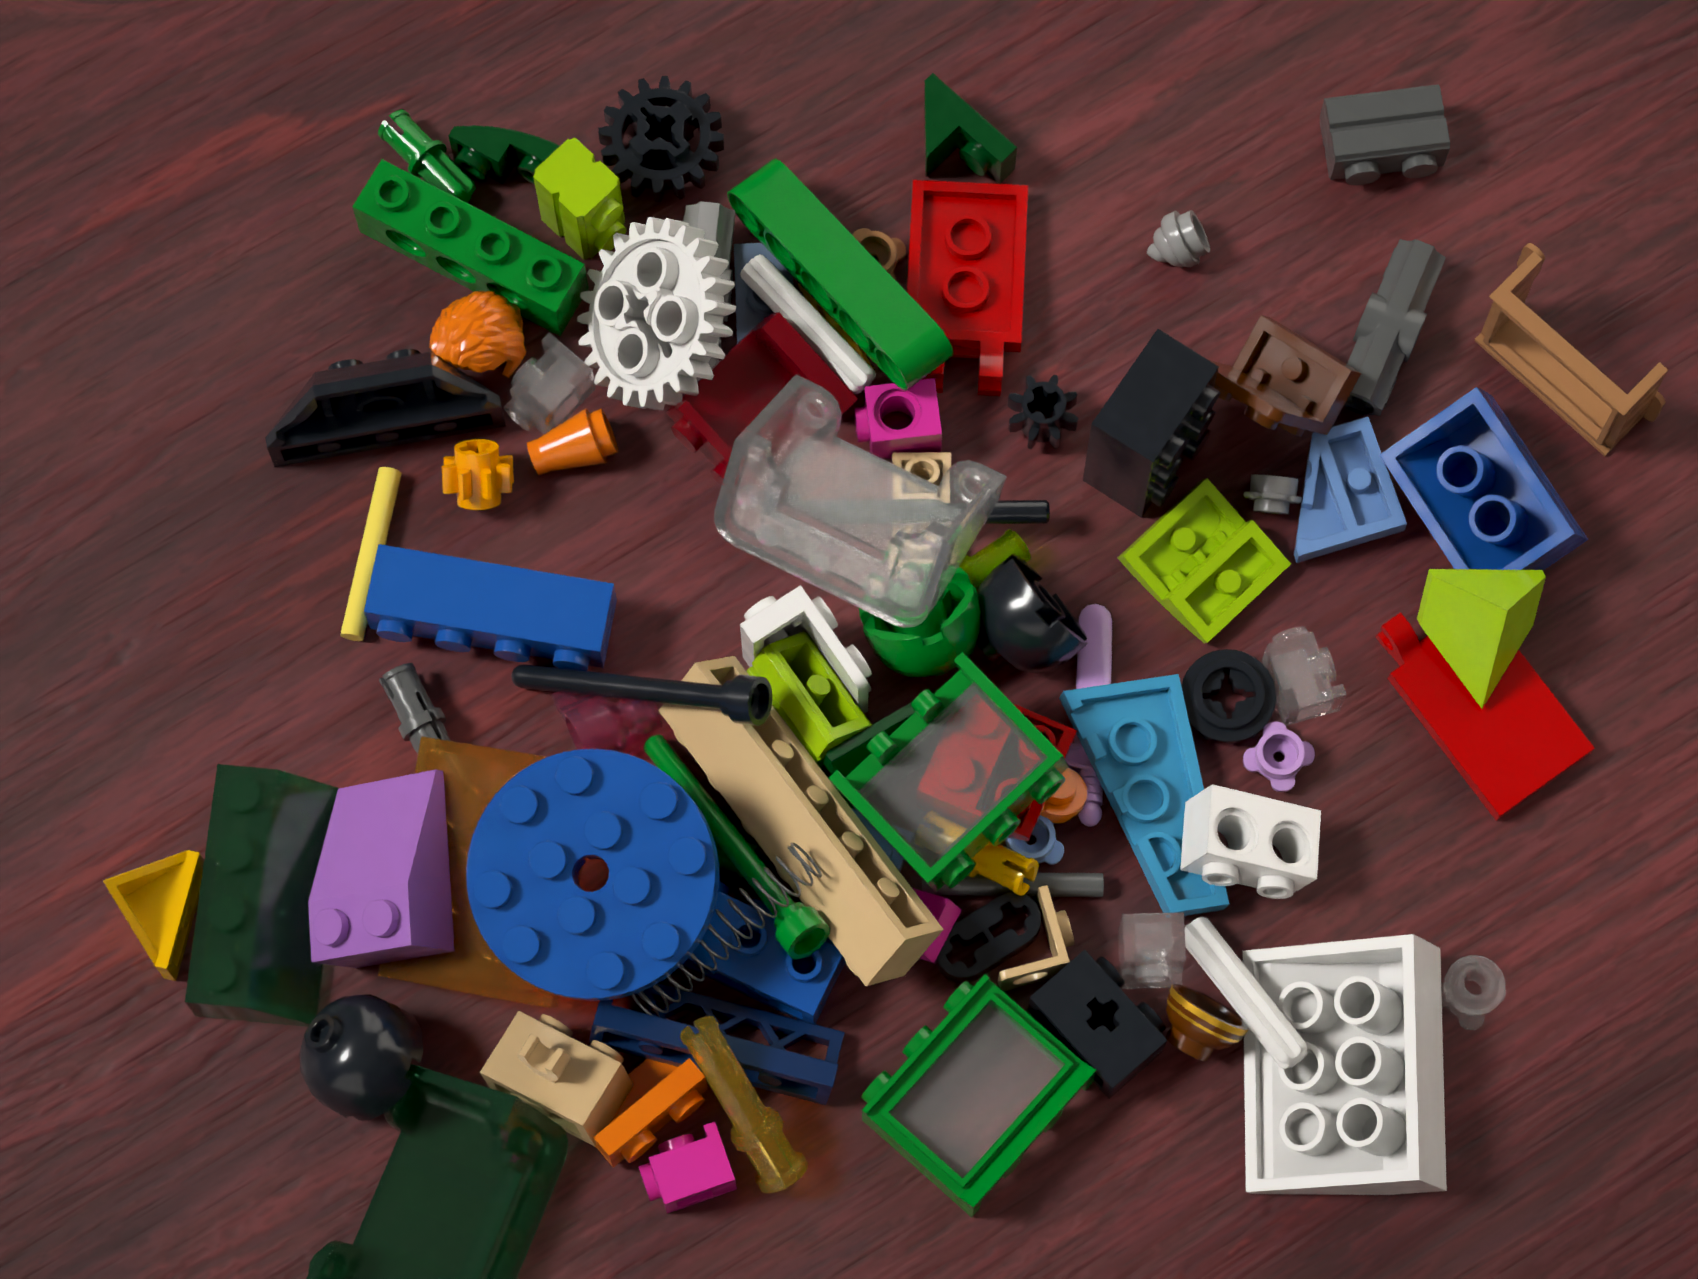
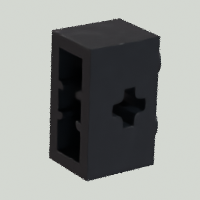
(1065, 1011)

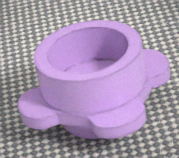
(1279, 739)

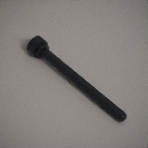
(742, 699)

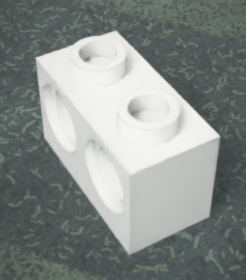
(1250, 827)

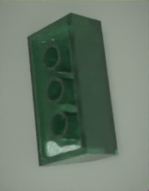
(254, 898)

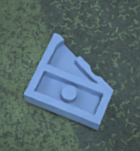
(1345, 493)

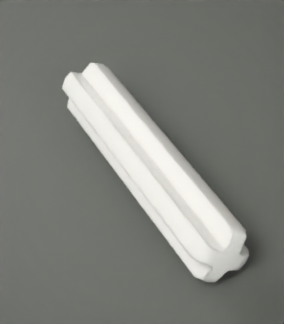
(808, 322)
(1244, 993)

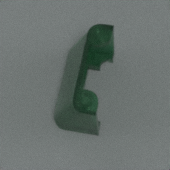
(456, 1189)

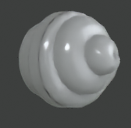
(1179, 240)

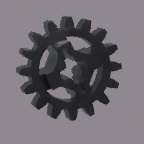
(659, 162)

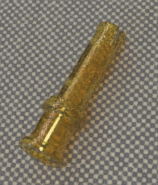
(755, 1127)

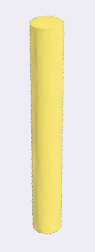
(375, 533)

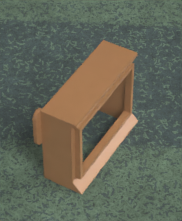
(1557, 370)

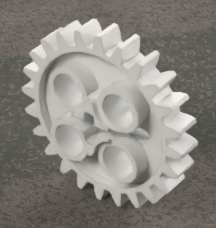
(656, 313)

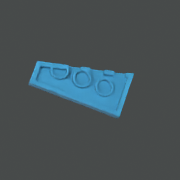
(1148, 769)

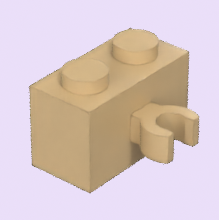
(559, 1075)

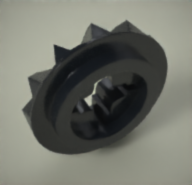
(1247, 678)

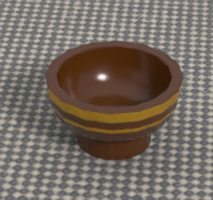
(1201, 1023)

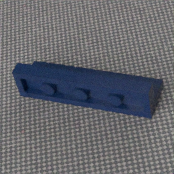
(764, 1065)

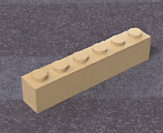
(789, 800)

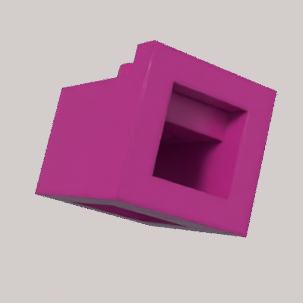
(688, 1170)

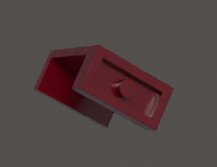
(745, 385)

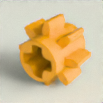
(477, 474)

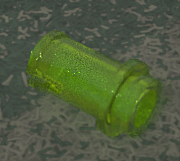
(989, 557)

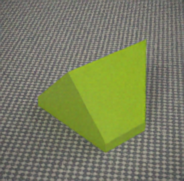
(1479, 620)

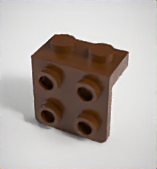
(1286, 380)

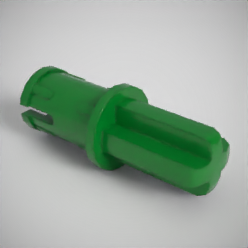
(426, 157)

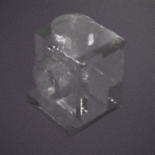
(549, 388)
(1302, 676)
(1152, 949)

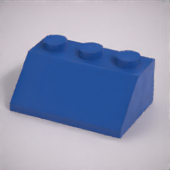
(1482, 490)

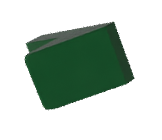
(955, 124)

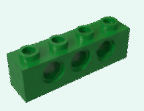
(470, 246)

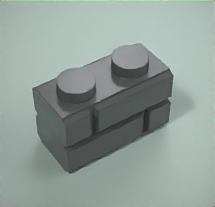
(1384, 134)

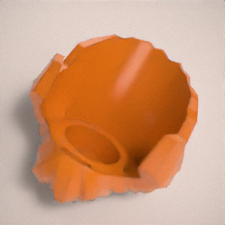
(480, 333)

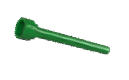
(798, 927)

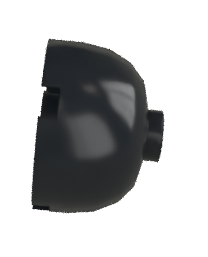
(1024, 620)
(359, 1055)

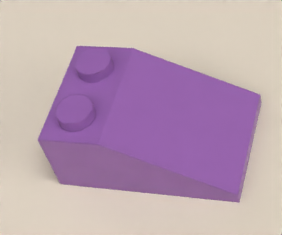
(383, 875)

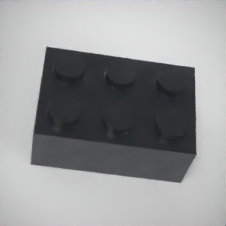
(1152, 424)

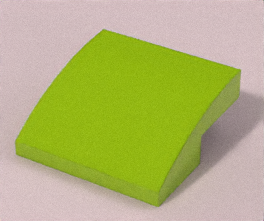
(1204, 561)

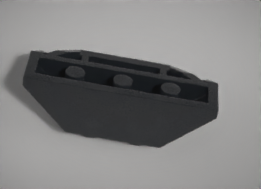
(381, 406)

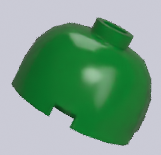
(936, 642)

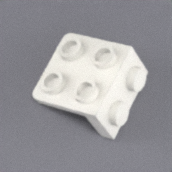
(794, 613)

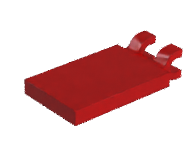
(970, 269)
(1500, 750)

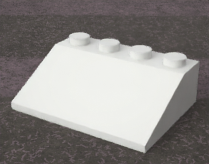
(1370, 1091)

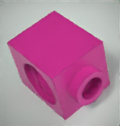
(918, 402)

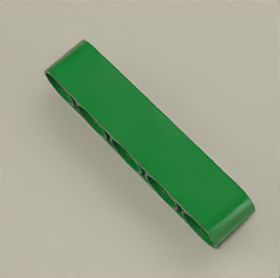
(840, 274)

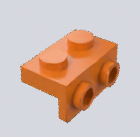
(657, 1097)

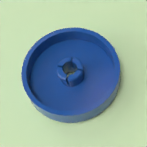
(529, 864)

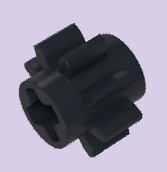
(1050, 399)

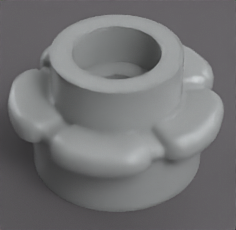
(1273, 493)

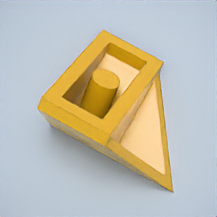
(161, 906)

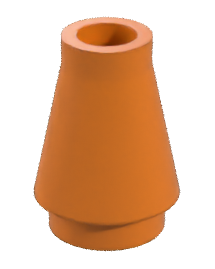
(575, 443)

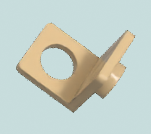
(1059, 937)

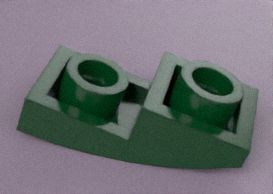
(496, 151)

